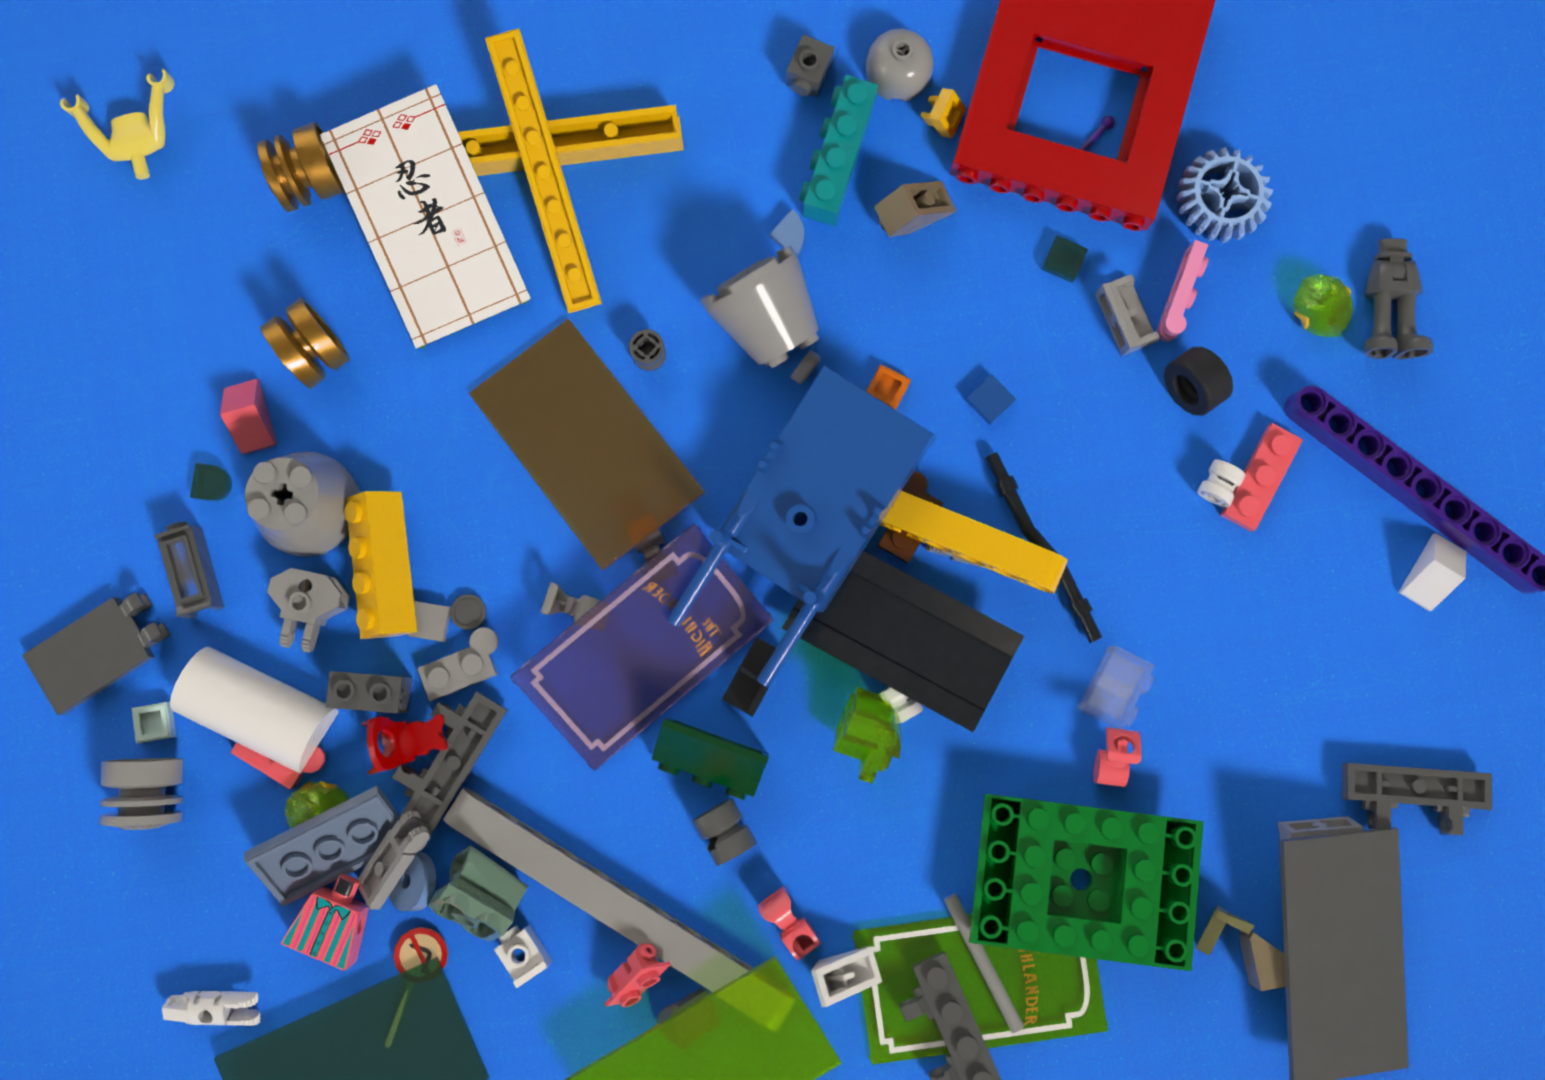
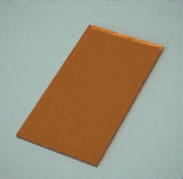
(586, 444)

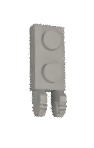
(392, 859)

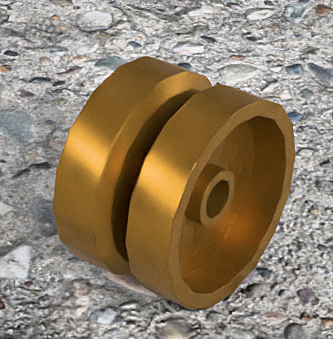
(301, 346)

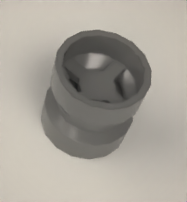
(649, 357)

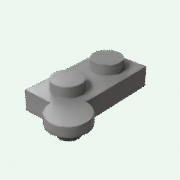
(461, 668)

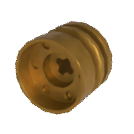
(296, 169)

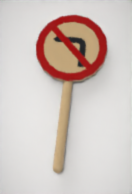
(418, 947)

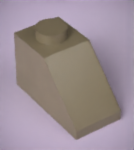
(914, 207)

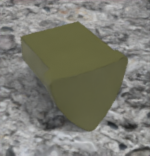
(1215, 926)

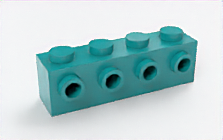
(840, 150)

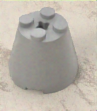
(766, 308)
(313, 514)

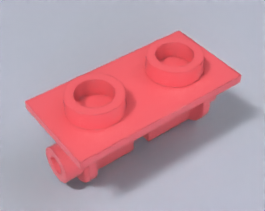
(635, 976)

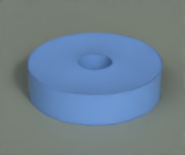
(416, 884)

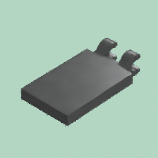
(94, 652)

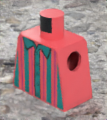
(330, 925)

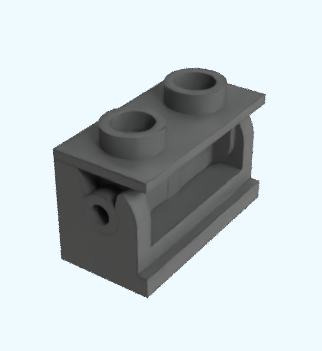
(368, 692)

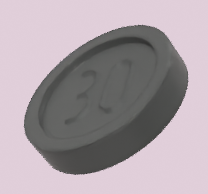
(468, 612)

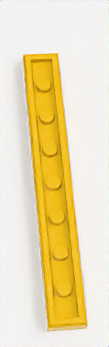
(543, 170)

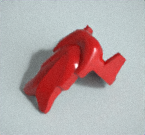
(402, 740)

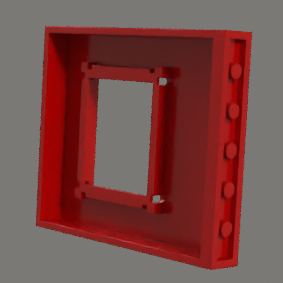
(1110, 33)

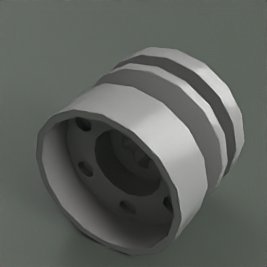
(141, 792)

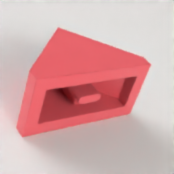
(247, 416)

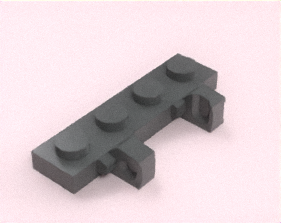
(468, 735)
(1446, 790)
(944, 1000)

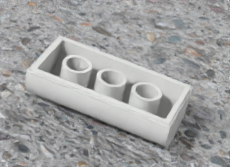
(251, 708)

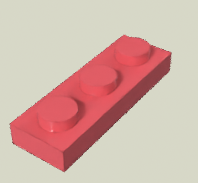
(1262, 477)

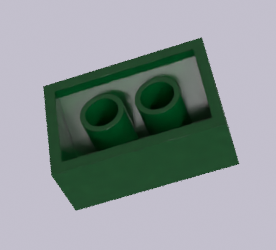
(709, 758)

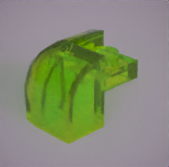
(869, 732)

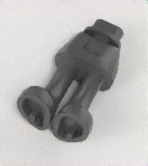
(1396, 279)

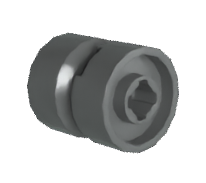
(724, 831)

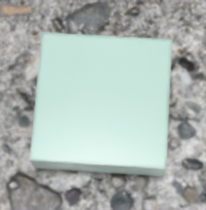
(153, 722)

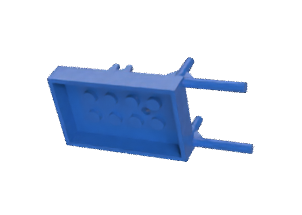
(841, 467)

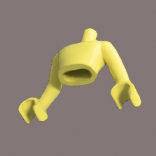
(131, 133)

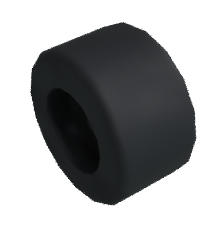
(1198, 381)

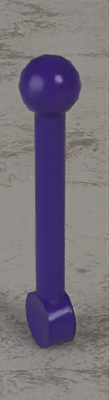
(1106, 123)

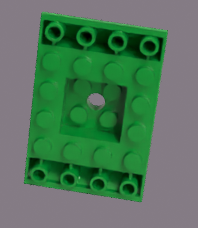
(1137, 892)

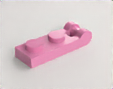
(1182, 291)

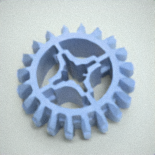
(1250, 198)

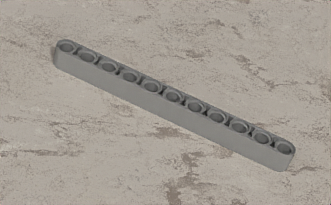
(593, 891)

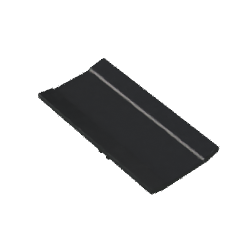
(914, 640)

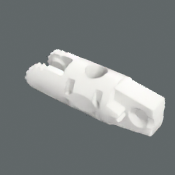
(212, 1008)

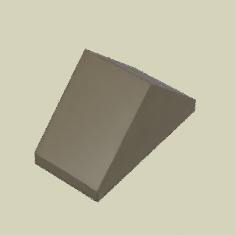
(1262, 962)

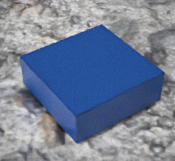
(990, 399)

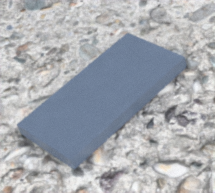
(323, 846)

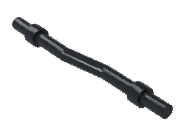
(1007, 488)

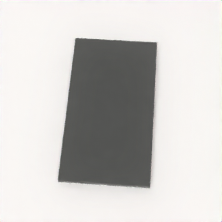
(1343, 954)

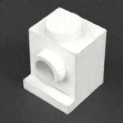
(535, 954)

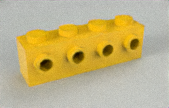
(380, 564)

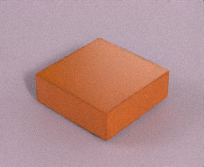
(888, 386)

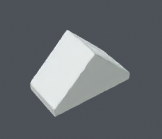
(1435, 573)
(845, 975)

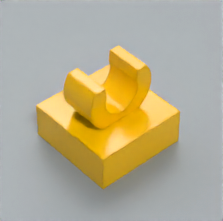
(946, 112)

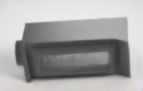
(189, 569)

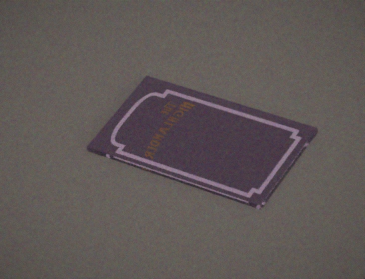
(630, 664)

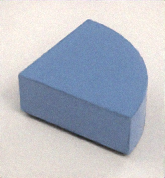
(789, 232)

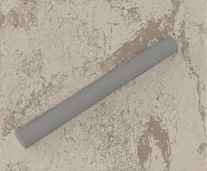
(984, 965)

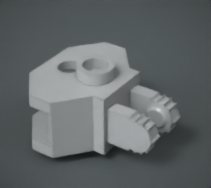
(299, 603)

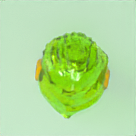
(1323, 305)
(311, 801)

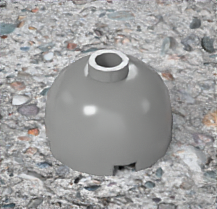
(900, 64)

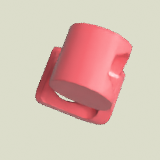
(1113, 764)
(795, 933)

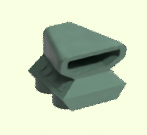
(479, 895)

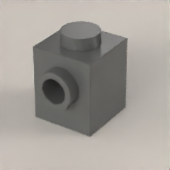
(809, 66)

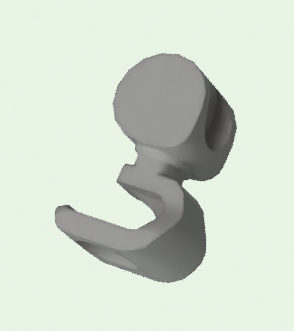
(558, 601)

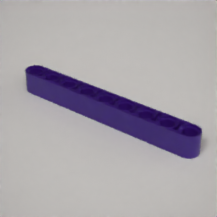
(1402, 487)

